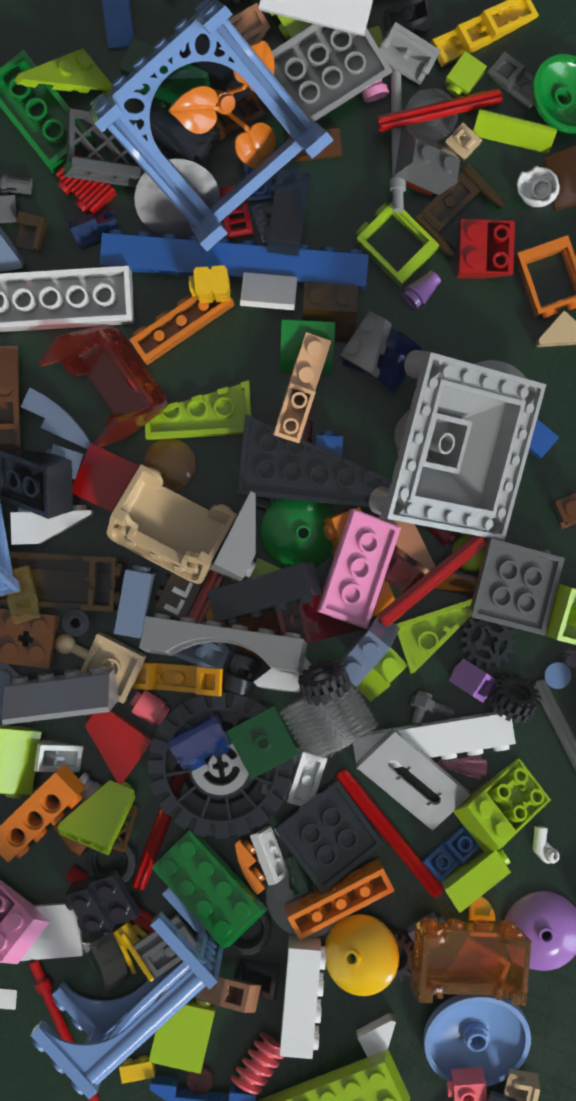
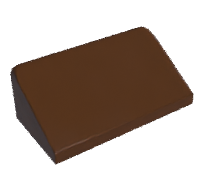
(459, 584)

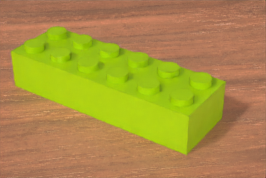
(365, 1080)

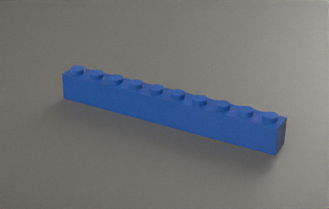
(181, 256)

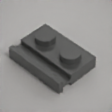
(157, 952)

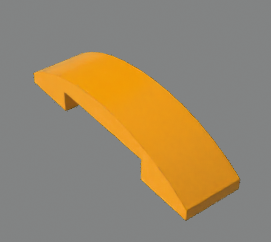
(180, 678)

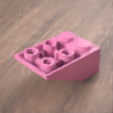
(19, 925)

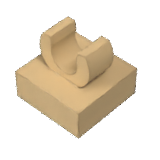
(463, 142)

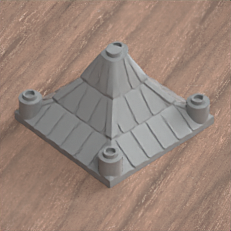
(460, 447)

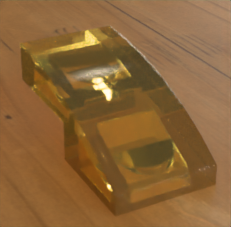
(23, 604)

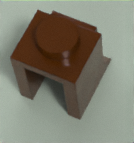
(565, 510)

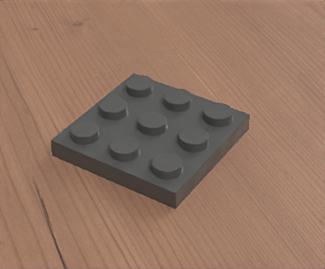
(516, 586)

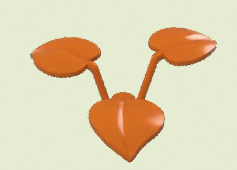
(198, 110)

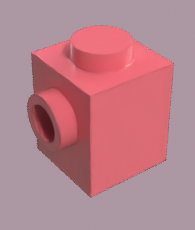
(467, 1084)

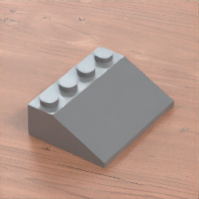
(327, 68)

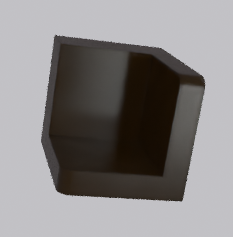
(31, 232)

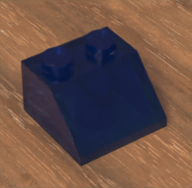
(391, 363)
(200, 742)

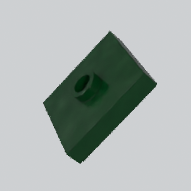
(262, 742)

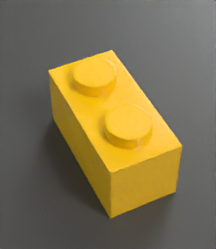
(136, 1069)

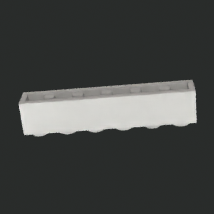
(448, 736)

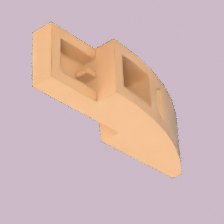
(302, 387)

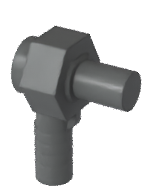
(423, 702)

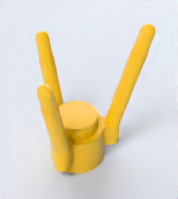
(126, 937)

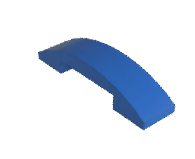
(167, 1089)

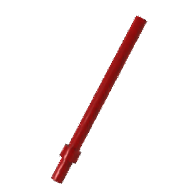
(44, 988)

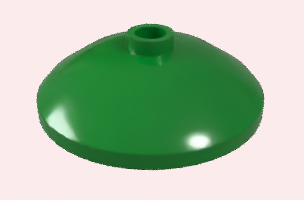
(556, 80)
(281, 527)

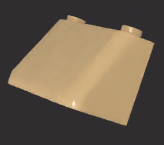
(168, 526)

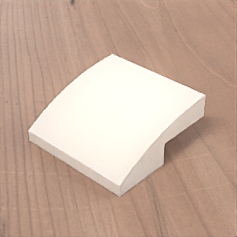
(304, 778)

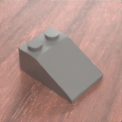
(239, 546)

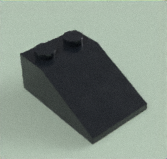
(36, 481)

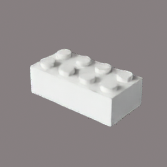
(300, 1001)

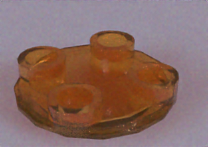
(173, 461)

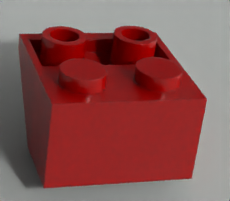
(485, 248)

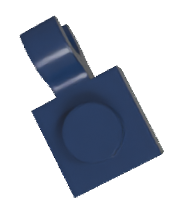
(89, 230)

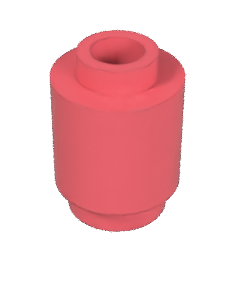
(149, 707)

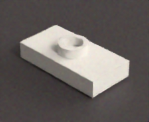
(269, 855)

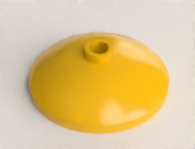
(374, 951)

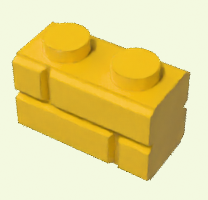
(210, 284)

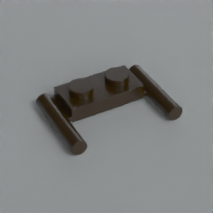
(451, 202)

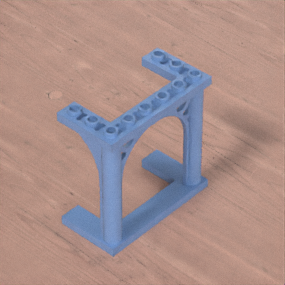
(110, 113)
(125, 1023)

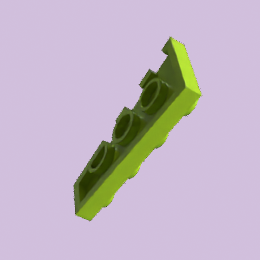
(204, 416)

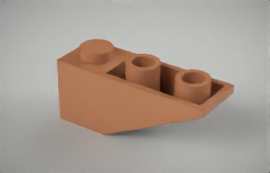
(411, 544)
(232, 994)

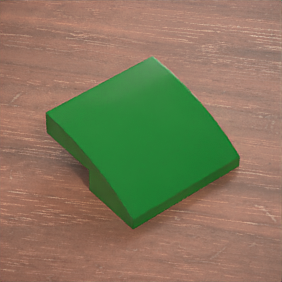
(292, 336)

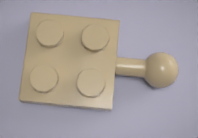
(109, 653)

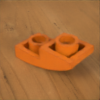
(246, 857)

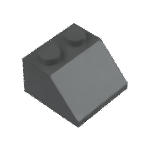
(426, 162)

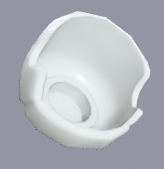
(538, 186)

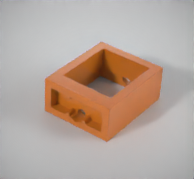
(539, 252)

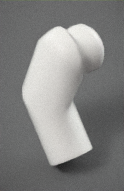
(542, 847)

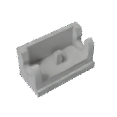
(408, 53)

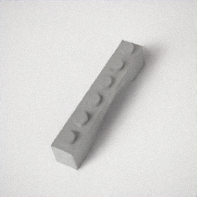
(169, 637)

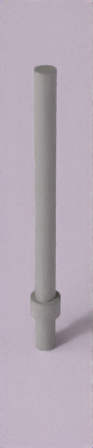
(397, 184)

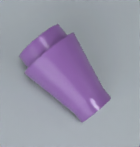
(419, 291)

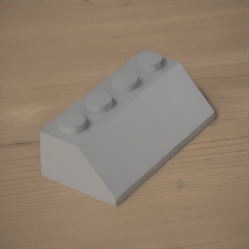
(59, 695)

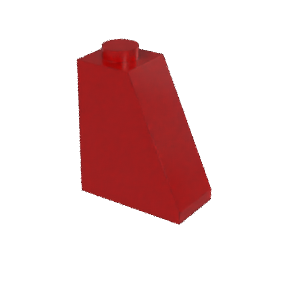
(118, 741)

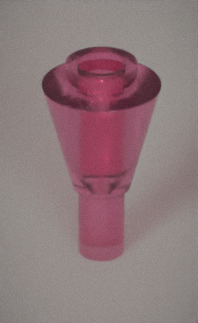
(470, 766)

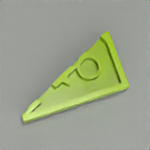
(67, 73)
(427, 633)

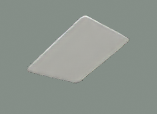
(8, 999)

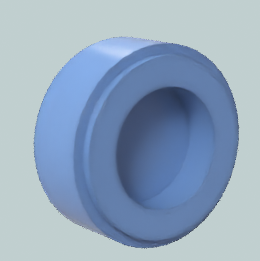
(557, 675)

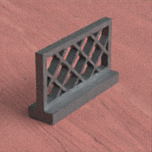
(98, 168)

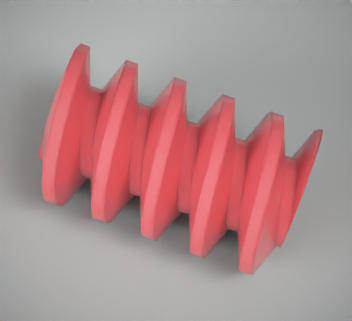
(259, 1066)

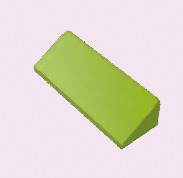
(514, 131)

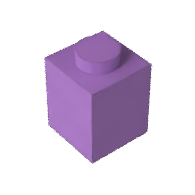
(472, 680)

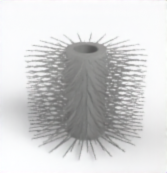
(331, 724)

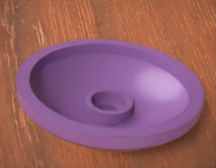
(546, 912)

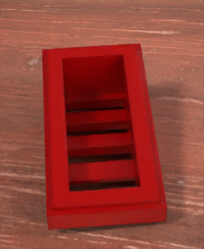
(238, 233)

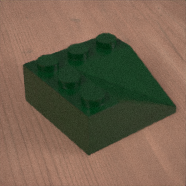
(173, 85)

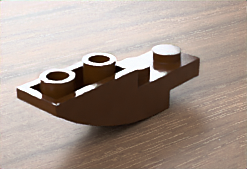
(9, 398)

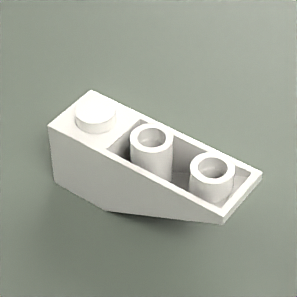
(35, 529)

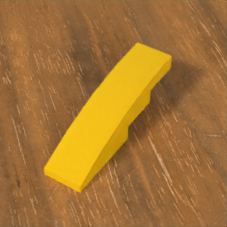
(484, 29)

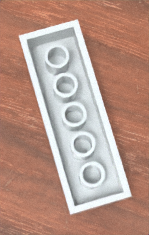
(66, 298)

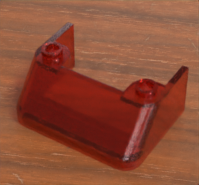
(115, 373)

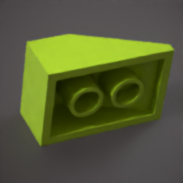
(563, 615)

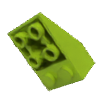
(502, 806)

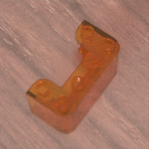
(470, 960)

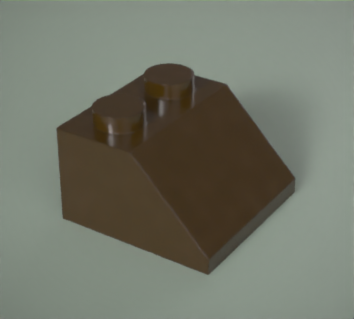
(332, 303)

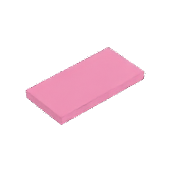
(358, 569)

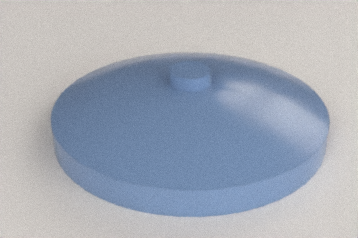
(477, 1034)

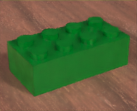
(37, 114)
(209, 889)

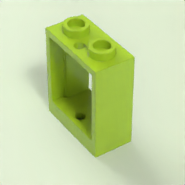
(383, 214)

